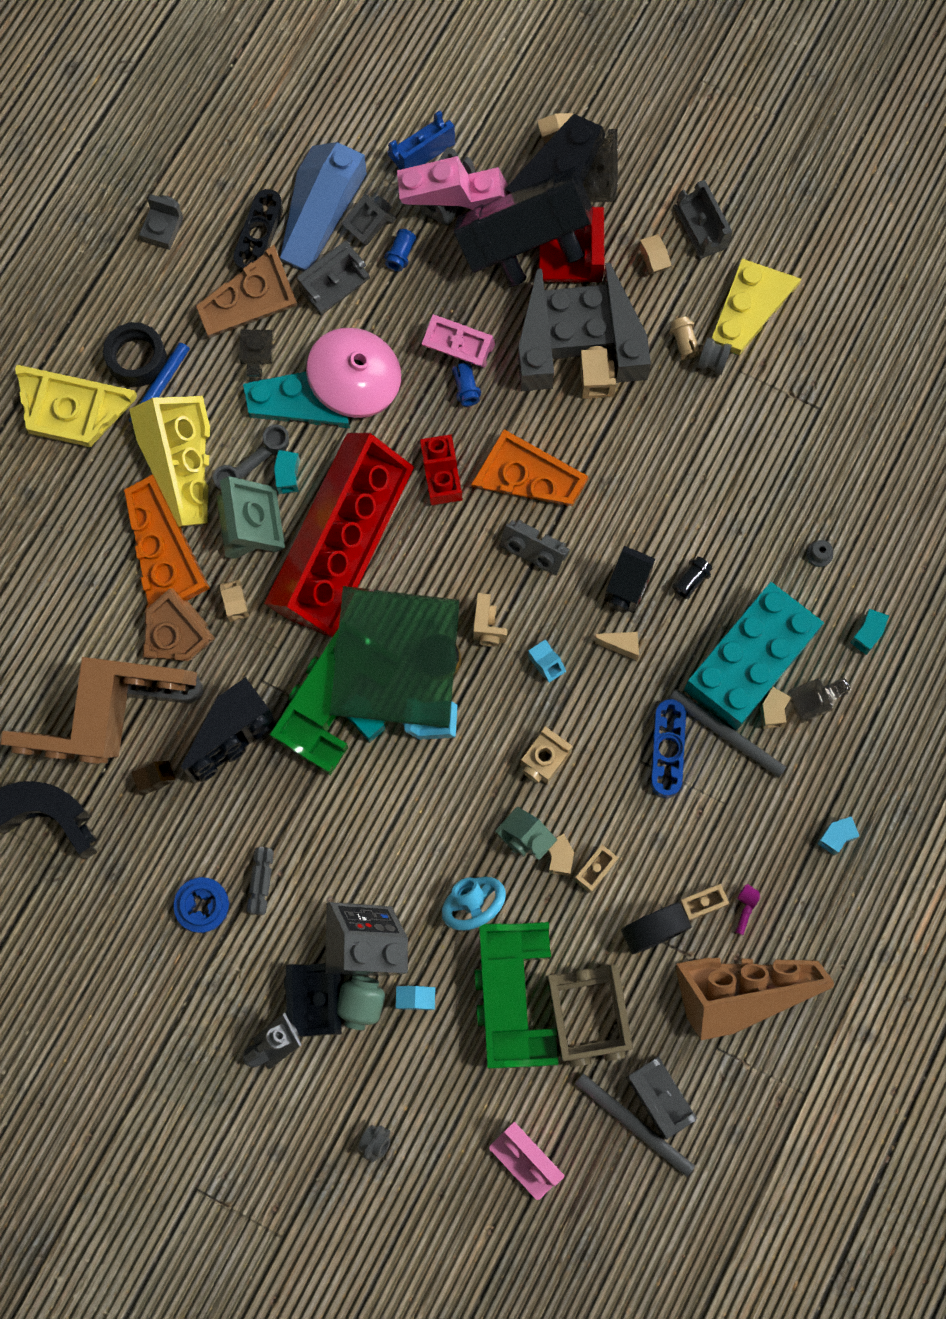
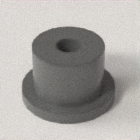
(818, 558)

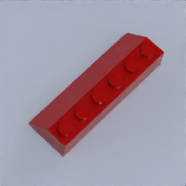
(339, 532)

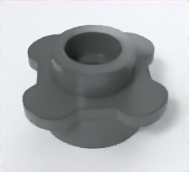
(374, 1142)

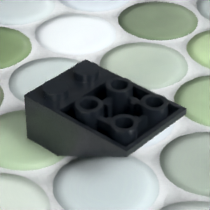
(231, 725)

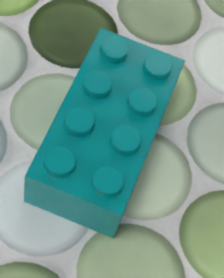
(753, 656)

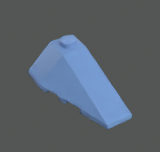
(319, 199)

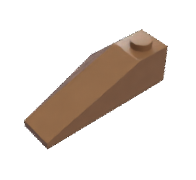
(736, 996)

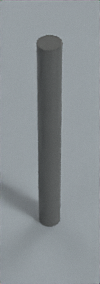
(729, 734)
(635, 1125)

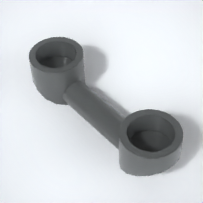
(274, 438)

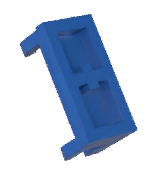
(423, 144)

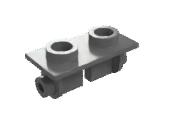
(522, 541)
(272, 1044)

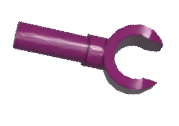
(749, 897)

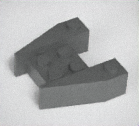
(578, 318)

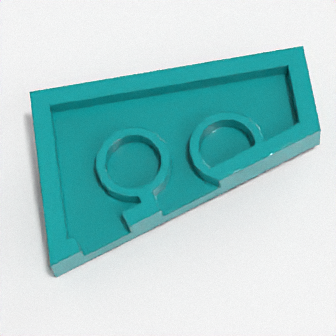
(289, 399)

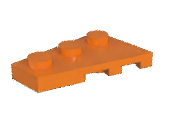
(528, 472)

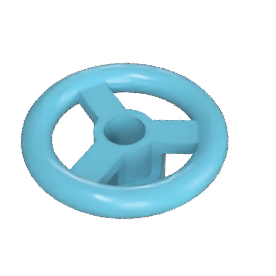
(470, 897)

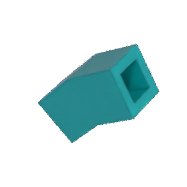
(286, 472)
(870, 631)

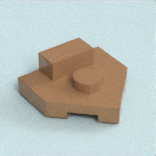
(174, 629)

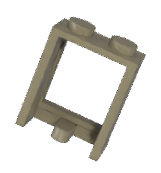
(611, 1049)

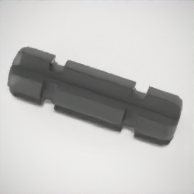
(260, 881)

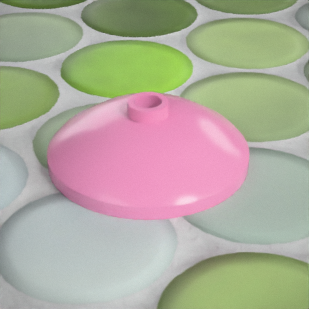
(350, 387)

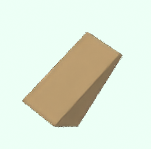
(622, 643)

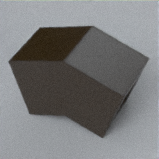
(153, 777)

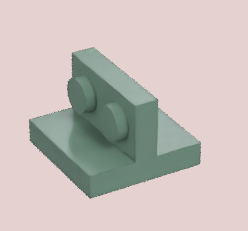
(249, 517)

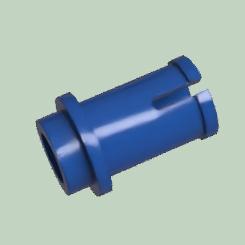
(396, 258)
(467, 392)

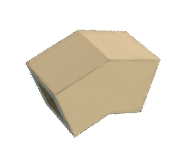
(551, 124)
(654, 254)
(234, 600)
(773, 709)
(561, 857)

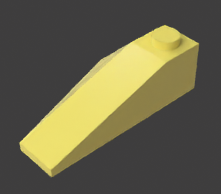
(174, 444)

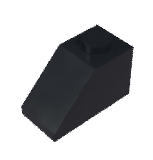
(629, 580)

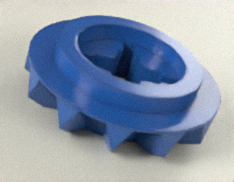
(185, 903)

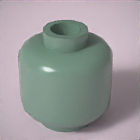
(360, 1002)

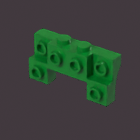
(308, 716)
(504, 996)

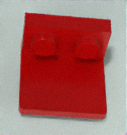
(586, 269)

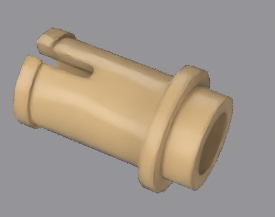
(683, 331)

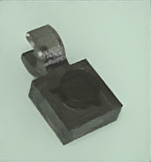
(256, 350)
(814, 700)

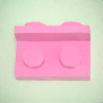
(526, 1161)

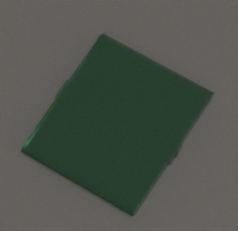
(395, 657)

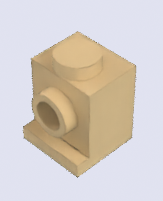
(596, 373)
(555, 746)

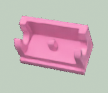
(458, 341)

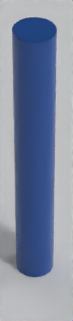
(166, 373)

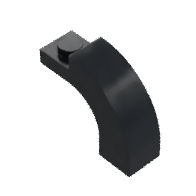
(38, 799)

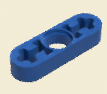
(679, 724)

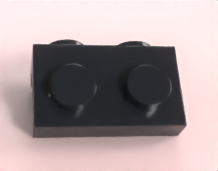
(312, 1000)

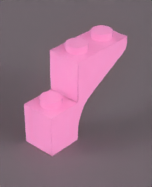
(449, 184)

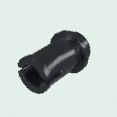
(696, 572)

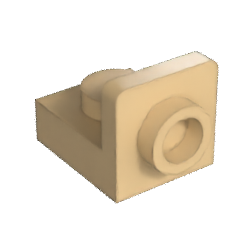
(485, 616)

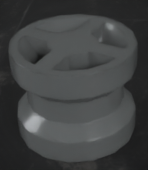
(714, 356)

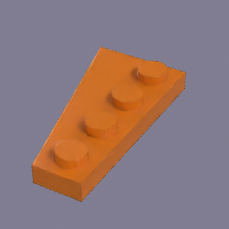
(161, 545)

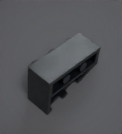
(570, 146)

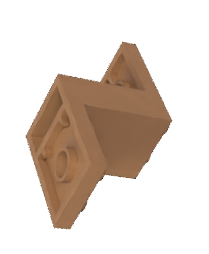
(98, 710)

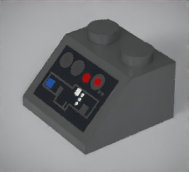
(364, 940)

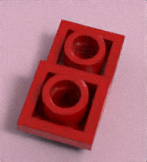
(441, 469)

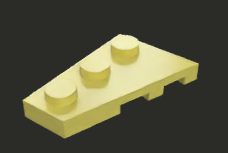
(751, 302)

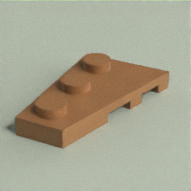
(248, 297)

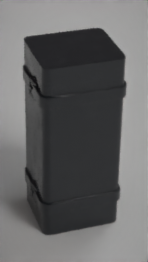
(525, 221)

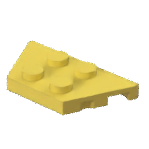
(69, 406)

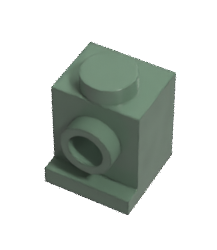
(525, 834)

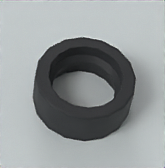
(127, 333)
(656, 928)

